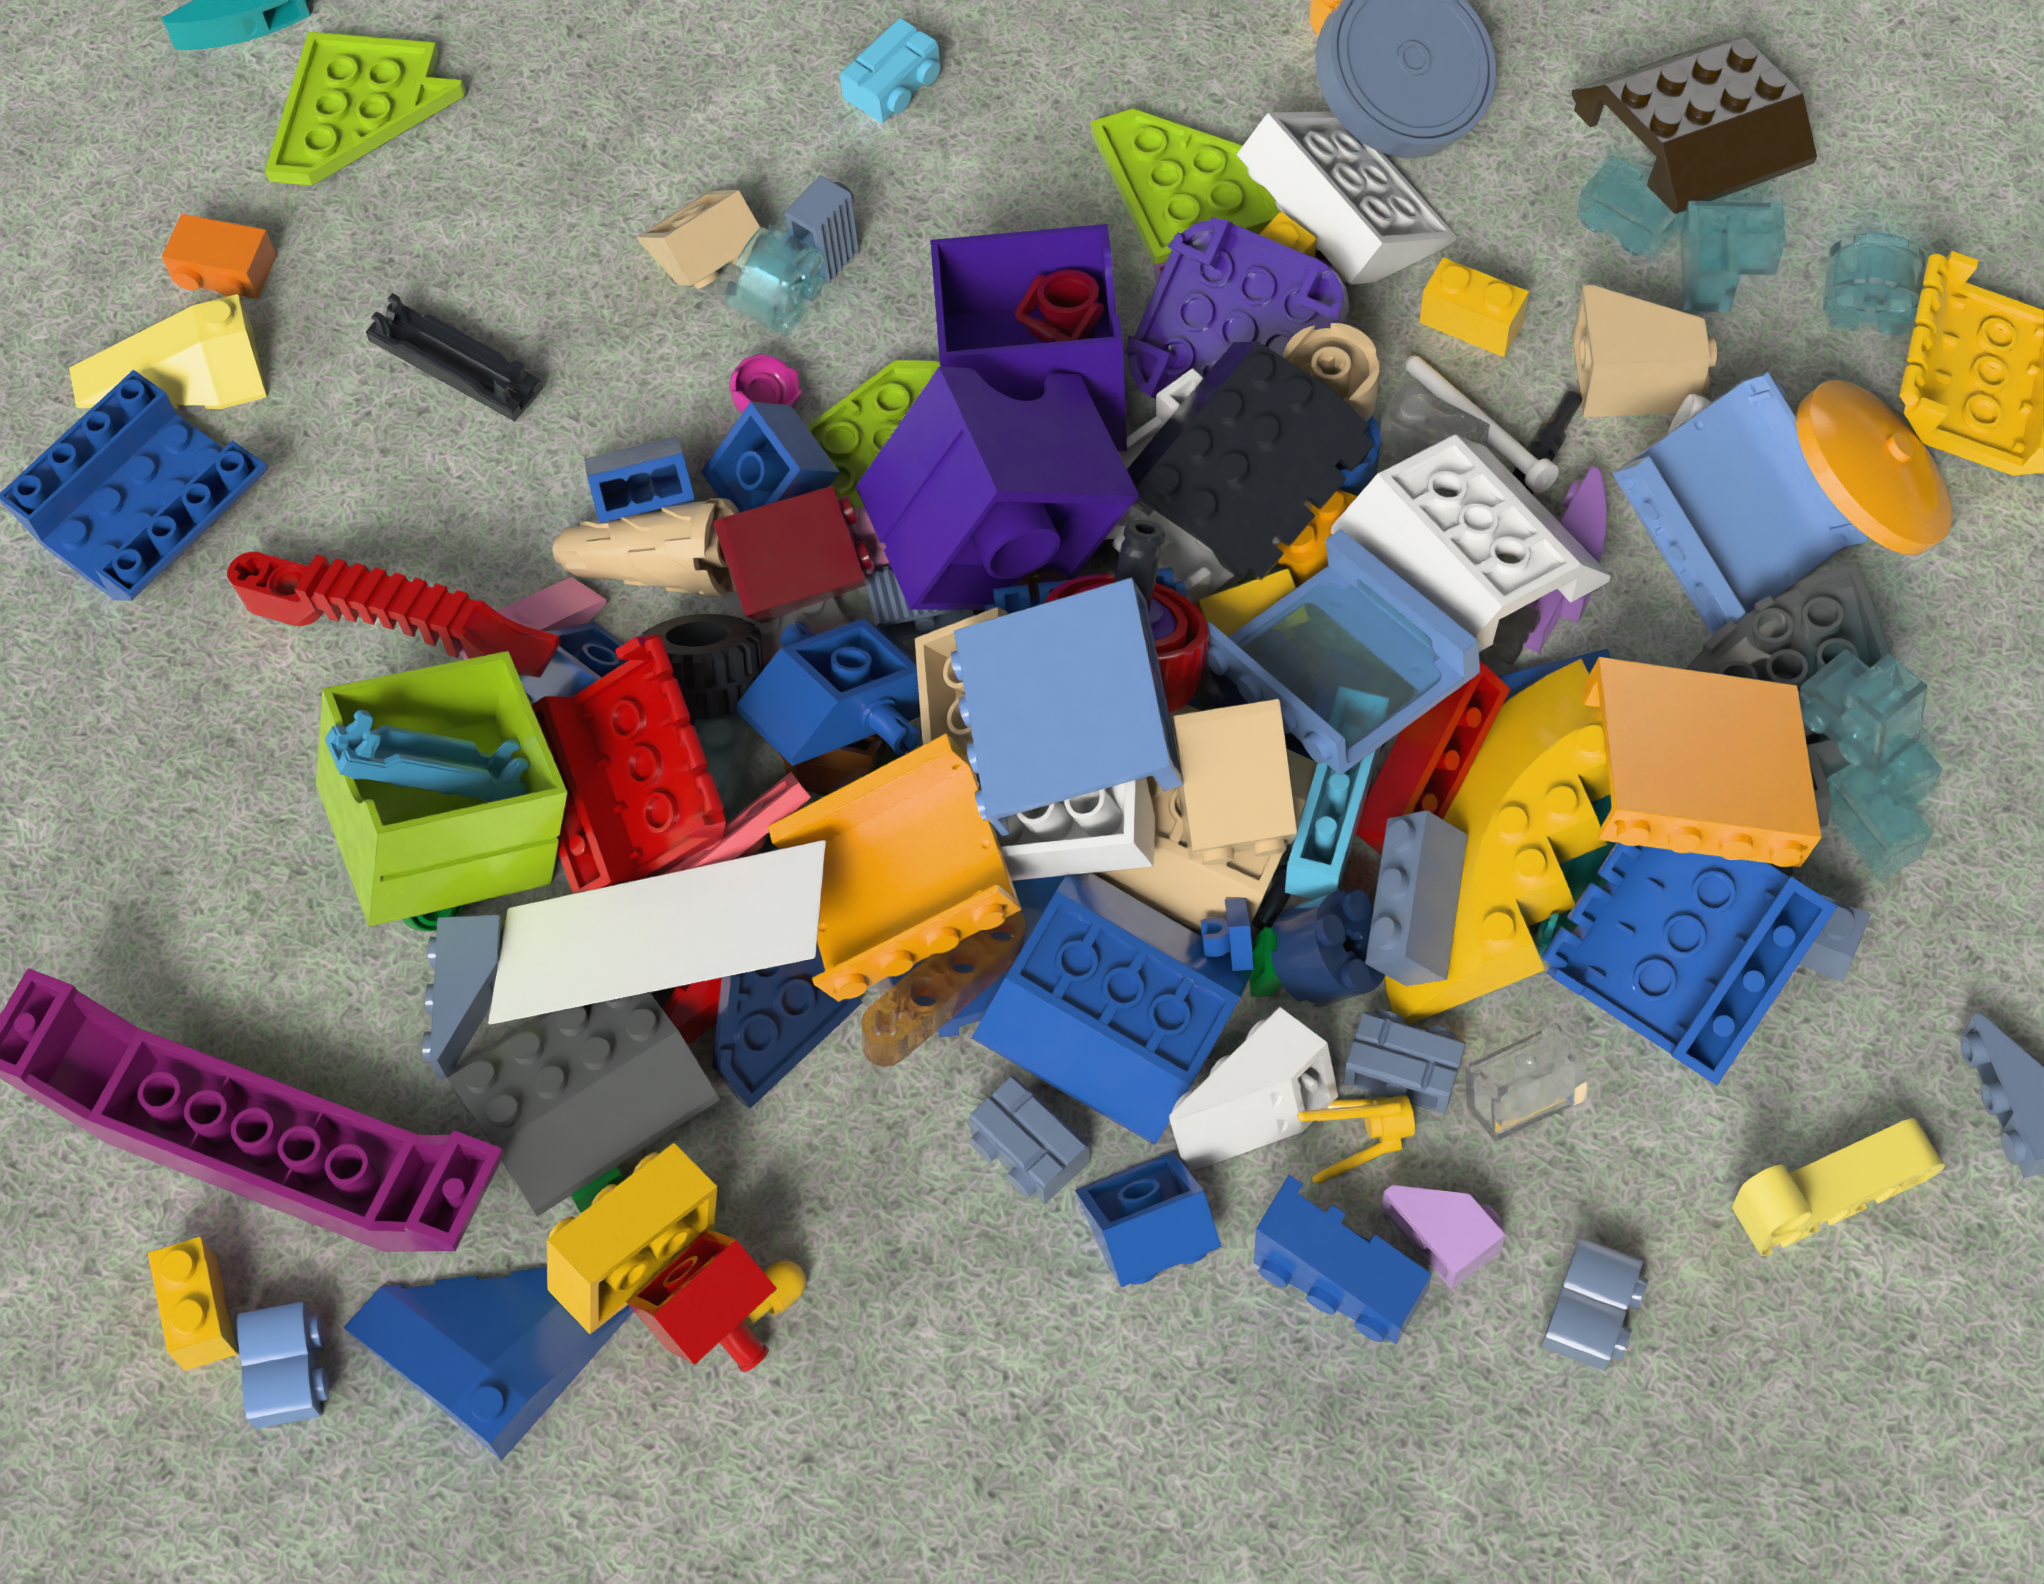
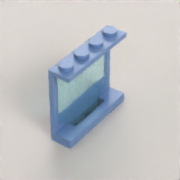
(1347, 656)

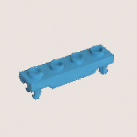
(425, 760)

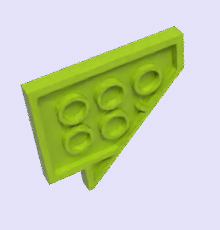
(1177, 178)

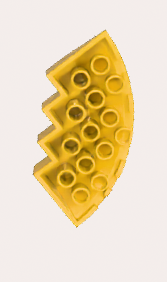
(1523, 817)

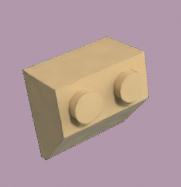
(701, 237)

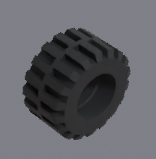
(712, 660)

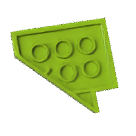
(353, 99)
(866, 418)

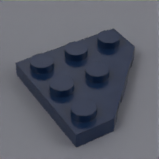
(772, 1023)

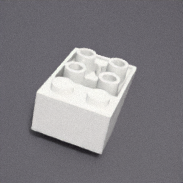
(1255, 1093)

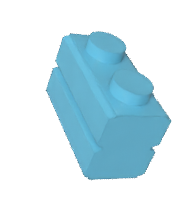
(891, 71)

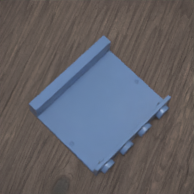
(1735, 502)
(1064, 701)

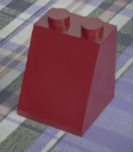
(794, 553)

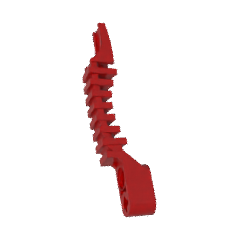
(302, 593)

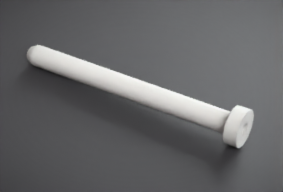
(1539, 473)

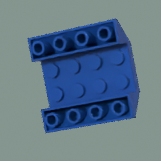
(128, 488)
(1112, 1004)

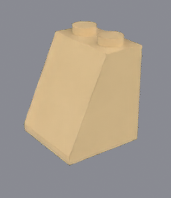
(1638, 355)
(1234, 781)

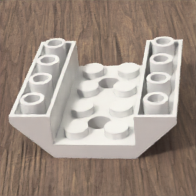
(1452, 543)

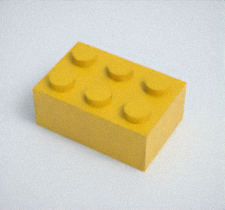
(628, 1235)

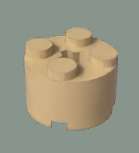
(1340, 359)

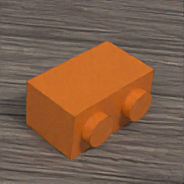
(219, 256)

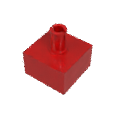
(704, 1301)

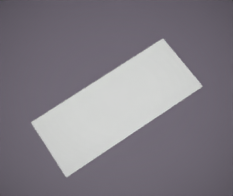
(659, 932)

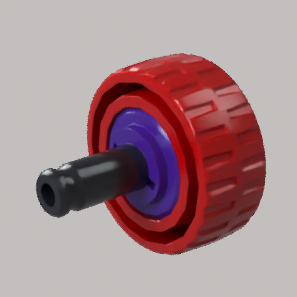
(1176, 623)

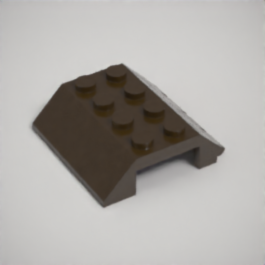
(1710, 118)

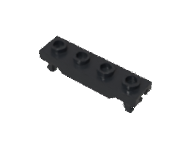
(454, 358)

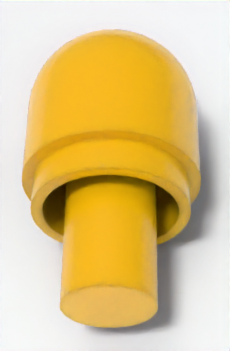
(790, 1285)

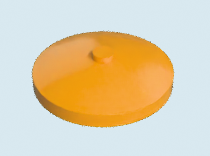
(1874, 467)

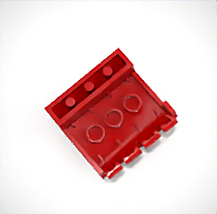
(629, 773)

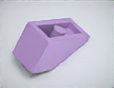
(1446, 1229)

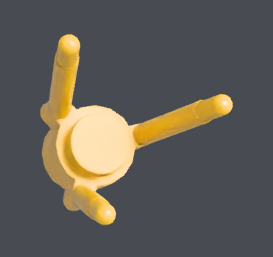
(1383, 1117)

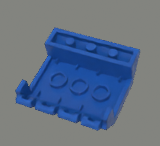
(1687, 948)

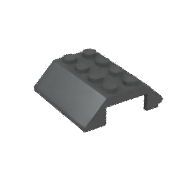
(581, 1093)

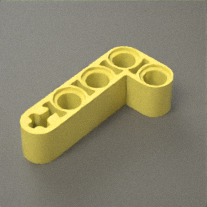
(1791, 1205)

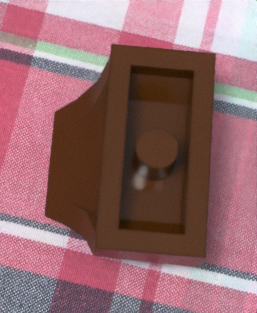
(838, 767)

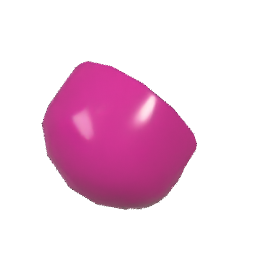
(764, 381)

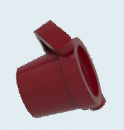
(1067, 305)

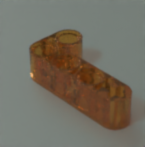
(937, 980)

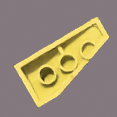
(193, 356)

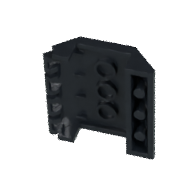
(1249, 456)

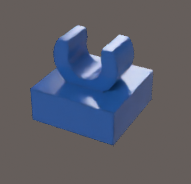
(1230, 935)

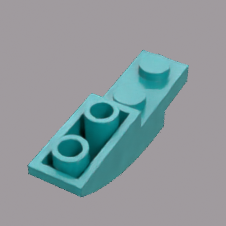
(229, 22)

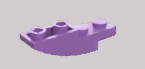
(1587, 524)

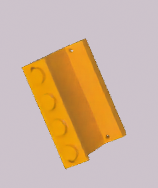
(1704, 763)
(902, 867)

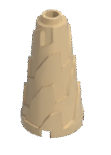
(653, 548)

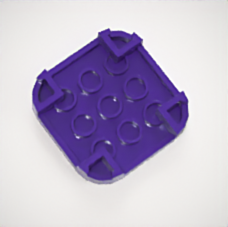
(1225, 290)

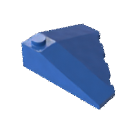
(482, 1348)

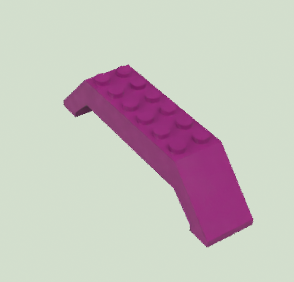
(239, 1125)

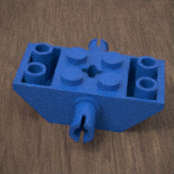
(835, 692)

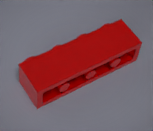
(1433, 756)

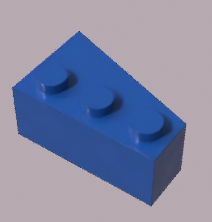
(1338, 1266)

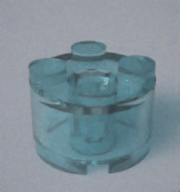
(775, 279)
(1873, 283)

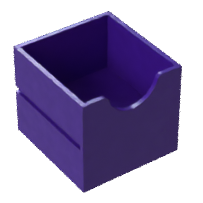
(976, 301)
(992, 488)

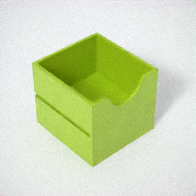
(433, 850)

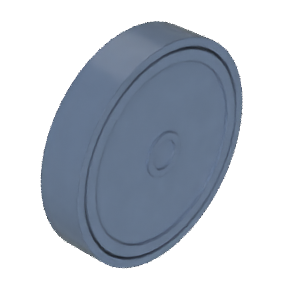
(1406, 72)

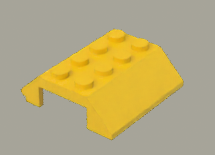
(1976, 371)

